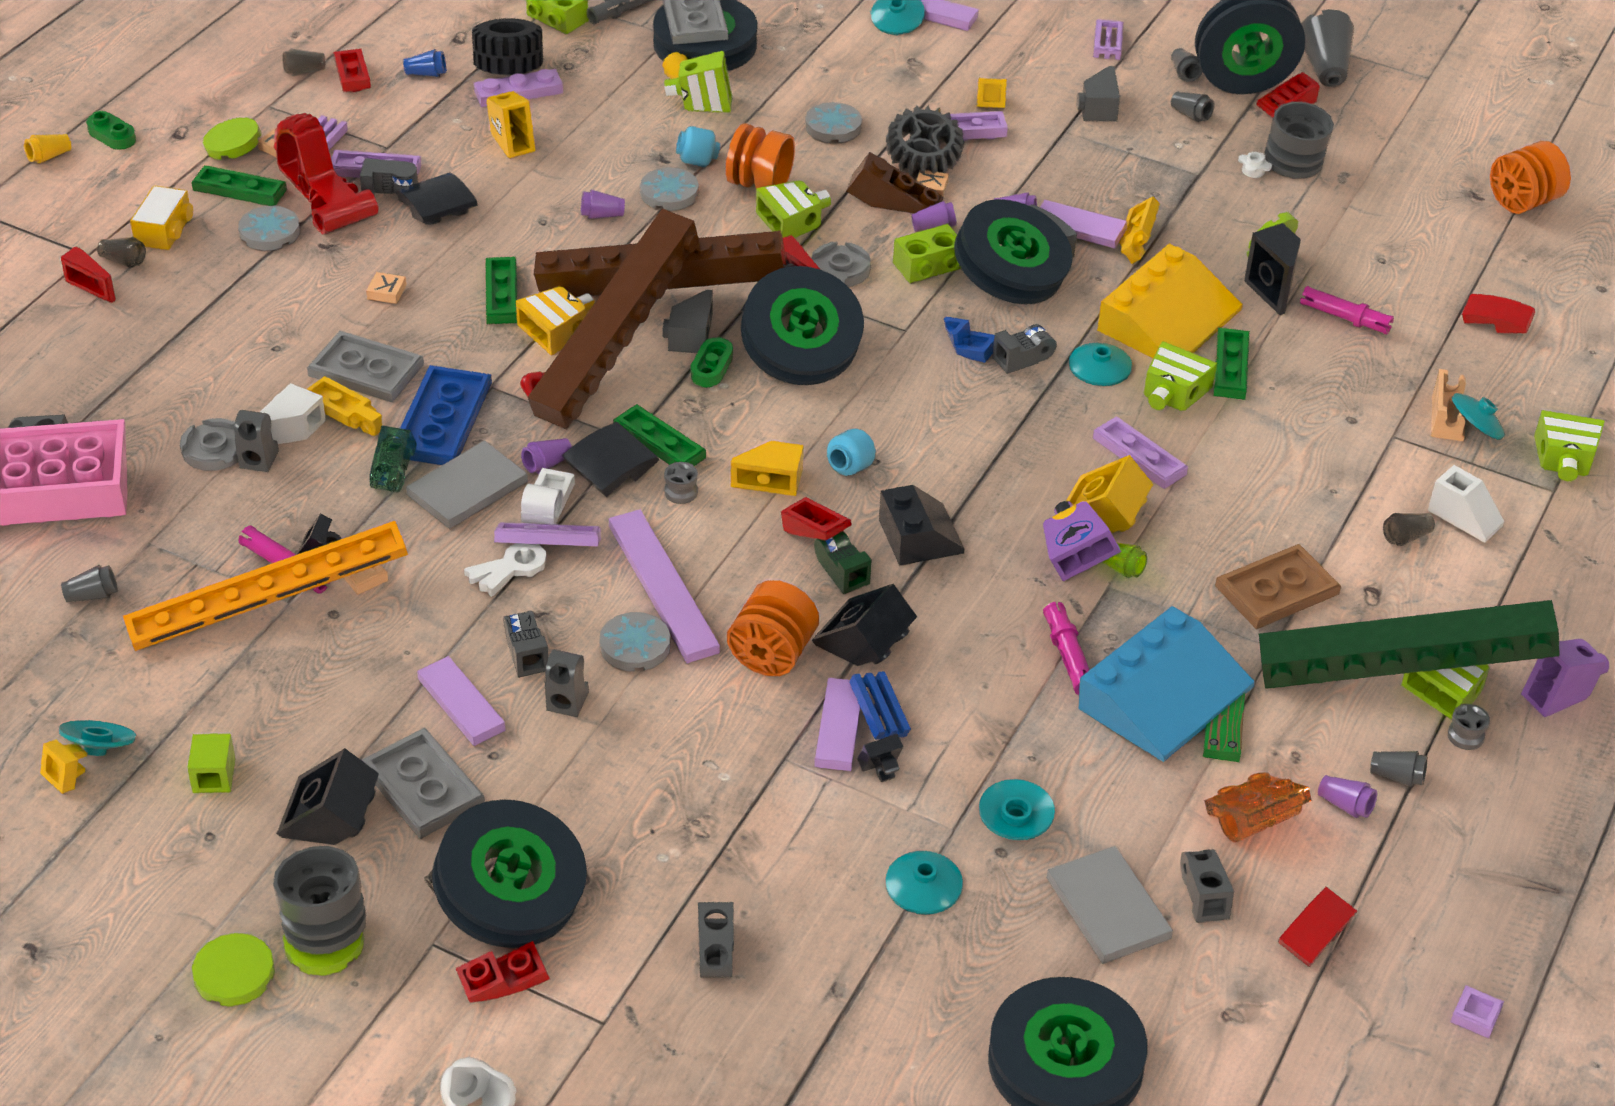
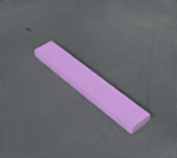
(664, 586)

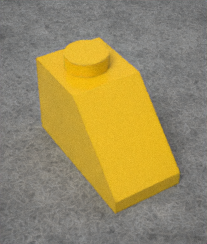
(769, 468)

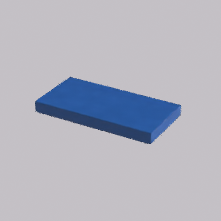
(445, 412)

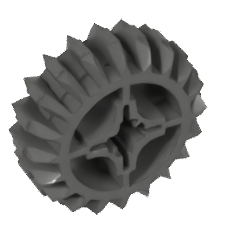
(922, 149)

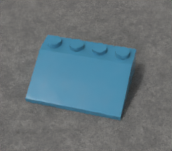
(1163, 684)

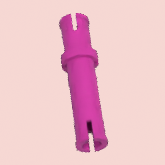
(1360, 314)
(268, 549)
(1065, 638)

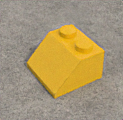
(1114, 492)

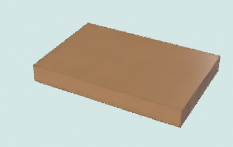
(1277, 586)

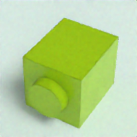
(211, 763)

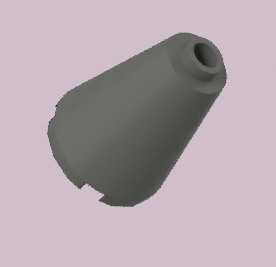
(1329, 45)

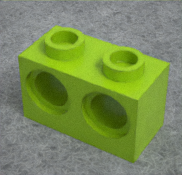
(559, 14)
(926, 253)

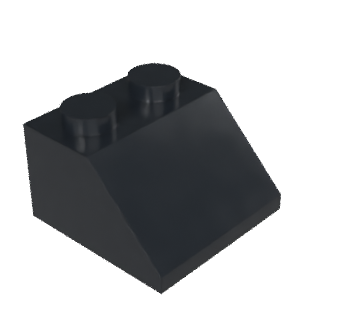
(1273, 265)
(917, 525)
(867, 626)
(330, 800)

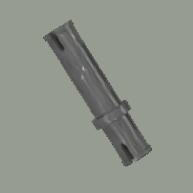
(600, 12)

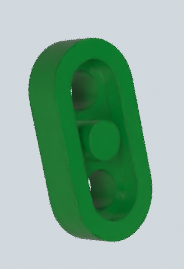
(111, 130)
(711, 362)

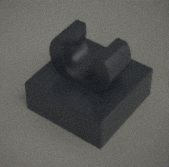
(318, 534)
(881, 756)

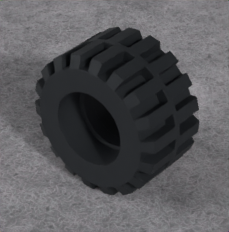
(507, 46)

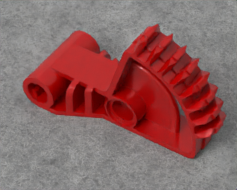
(307, 164)

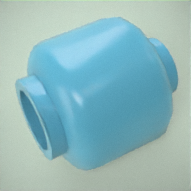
(697, 146)
(851, 452)

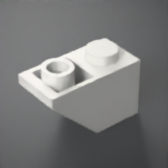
(295, 414)
(1465, 504)

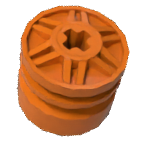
(759, 157)
(1530, 177)
(773, 628)

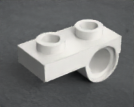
(547, 497)

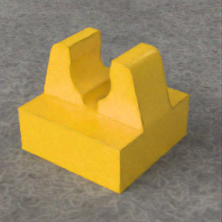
(991, 92)
(61, 764)

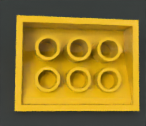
(1168, 301)

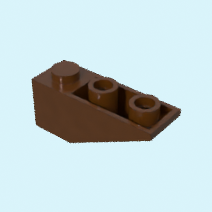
(889, 188)

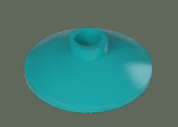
(897, 16)
(1100, 364)
(1480, 414)
(97, 735)
(1016, 809)
(924, 882)

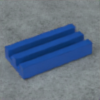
(885, 704)

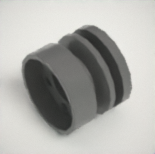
(1298, 139)
(320, 899)

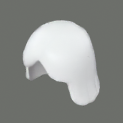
(472, 1079)

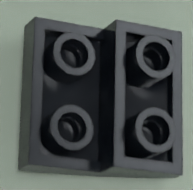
(437, 198)
(610, 458)

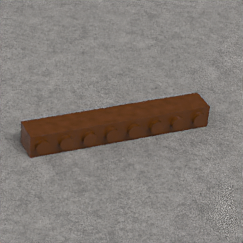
(714, 262)
(613, 319)

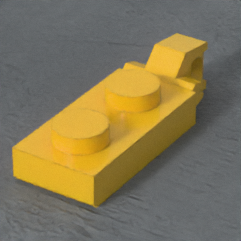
(1139, 226)
(347, 406)

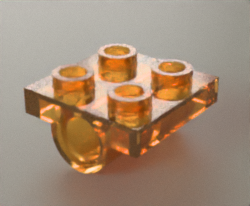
(1256, 805)

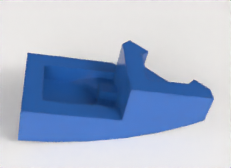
(969, 343)

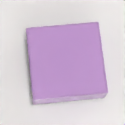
(1477, 1011)

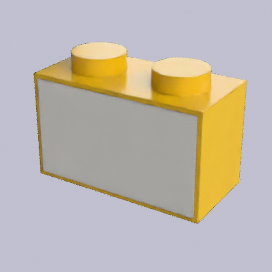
(161, 217)

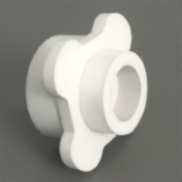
(1254, 164)

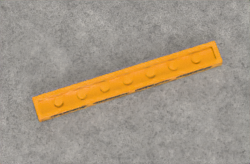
(264, 585)

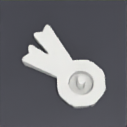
(518, 561)

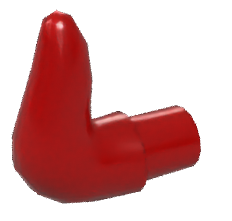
(529, 381)

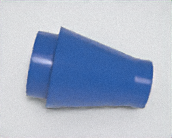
(426, 64)

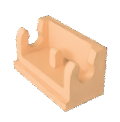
(1446, 418)

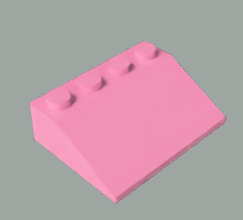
(63, 472)

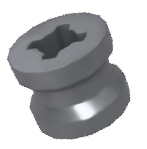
(681, 482)
(1468, 726)

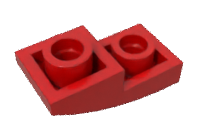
(1504, 313)
(1317, 926)
(494, 978)

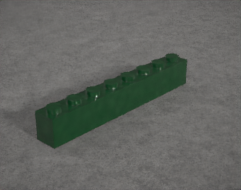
(1409, 644)

